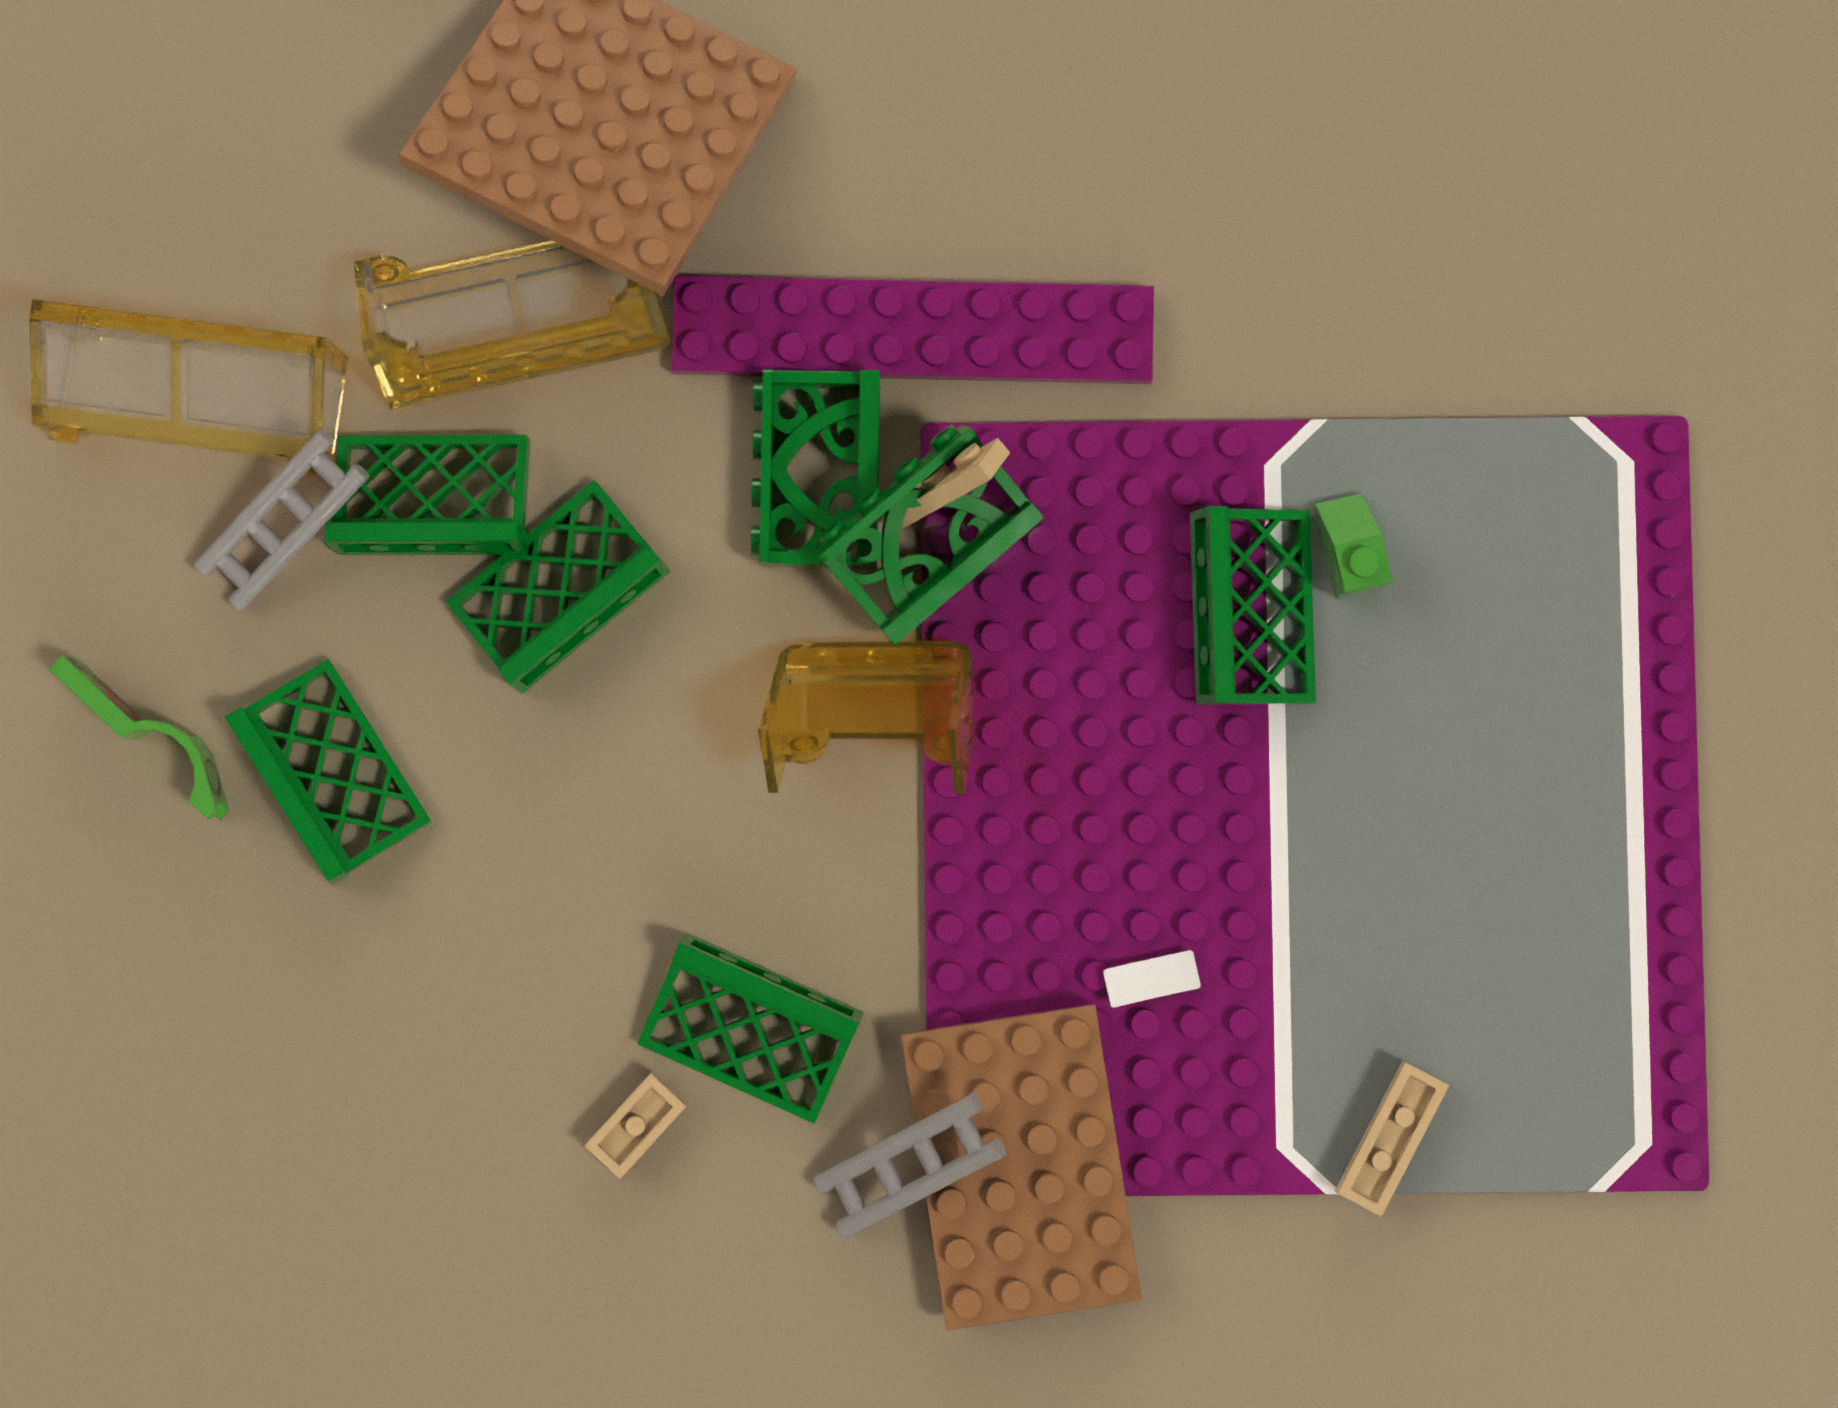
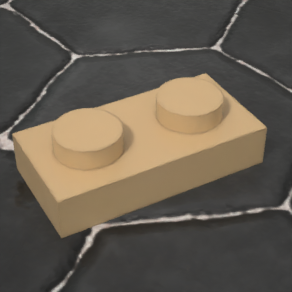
(636, 1125)

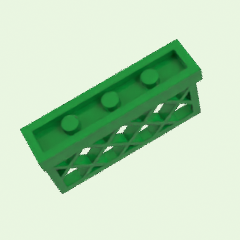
(439, 534)
(1214, 609)
(582, 618)
(292, 794)
(768, 990)

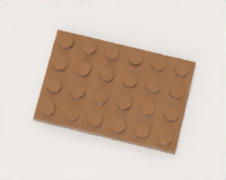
(1052, 1215)

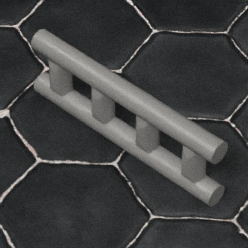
(281, 490)
(937, 1174)

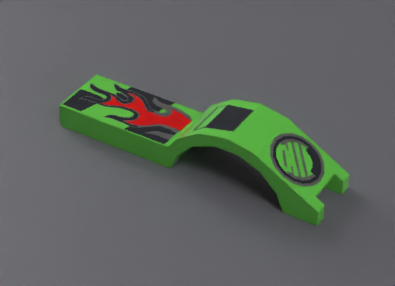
(207, 793)

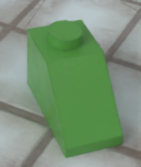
(1353, 546)

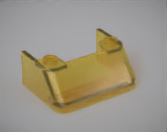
(869, 694)

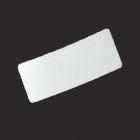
(1151, 978)

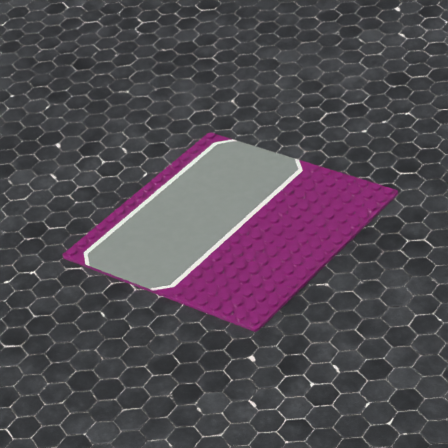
(1429, 866)

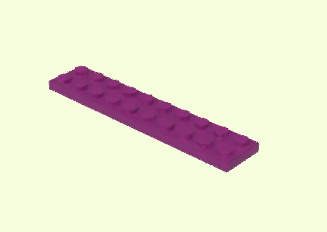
(914, 329)

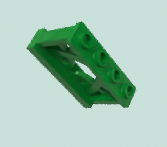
(858, 415)
(918, 601)

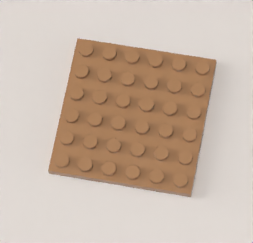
(601, 127)

